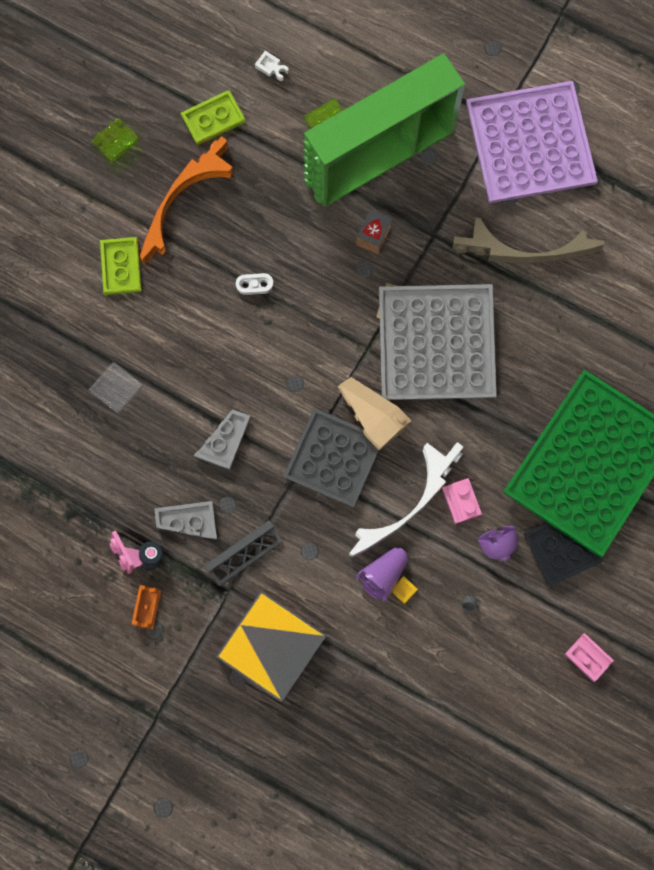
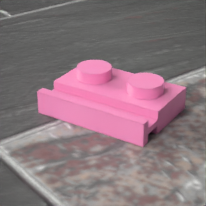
(461, 501)
(589, 657)

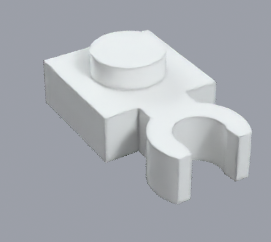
(270, 64)

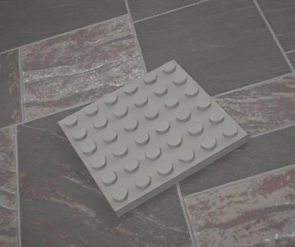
(437, 342)

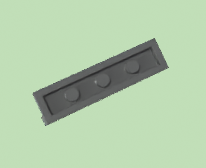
(240, 546)

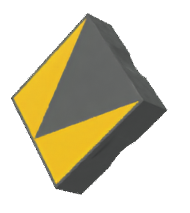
(271, 646)

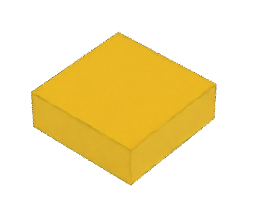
(404, 590)

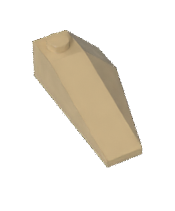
(377, 415)

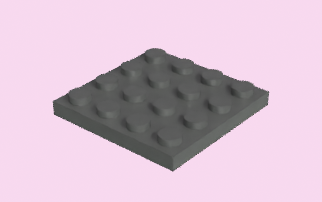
(332, 458)

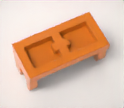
(146, 607)

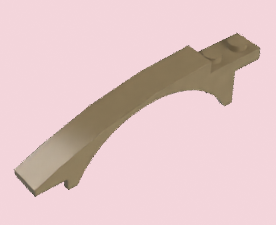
(485, 243)

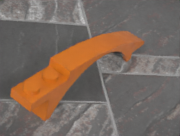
(208, 166)

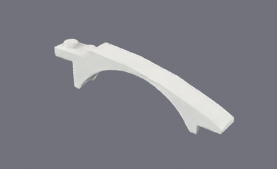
(437, 466)

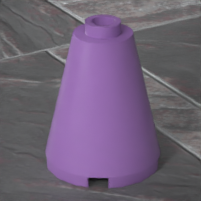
(382, 574)

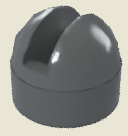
(469, 603)

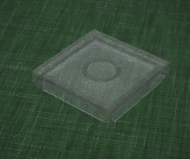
(115, 388)

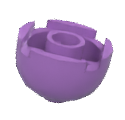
(500, 543)

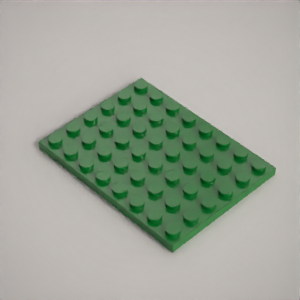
(588, 464)

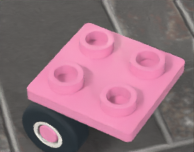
(147, 557)

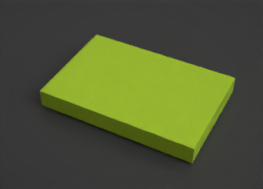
(213, 117)
(120, 266)

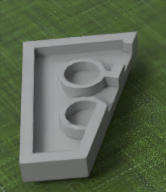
(225, 441)
(189, 519)

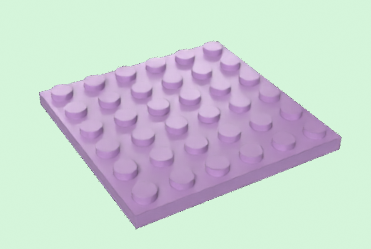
(531, 142)

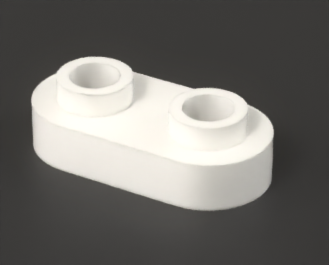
(254, 282)

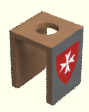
(374, 231)

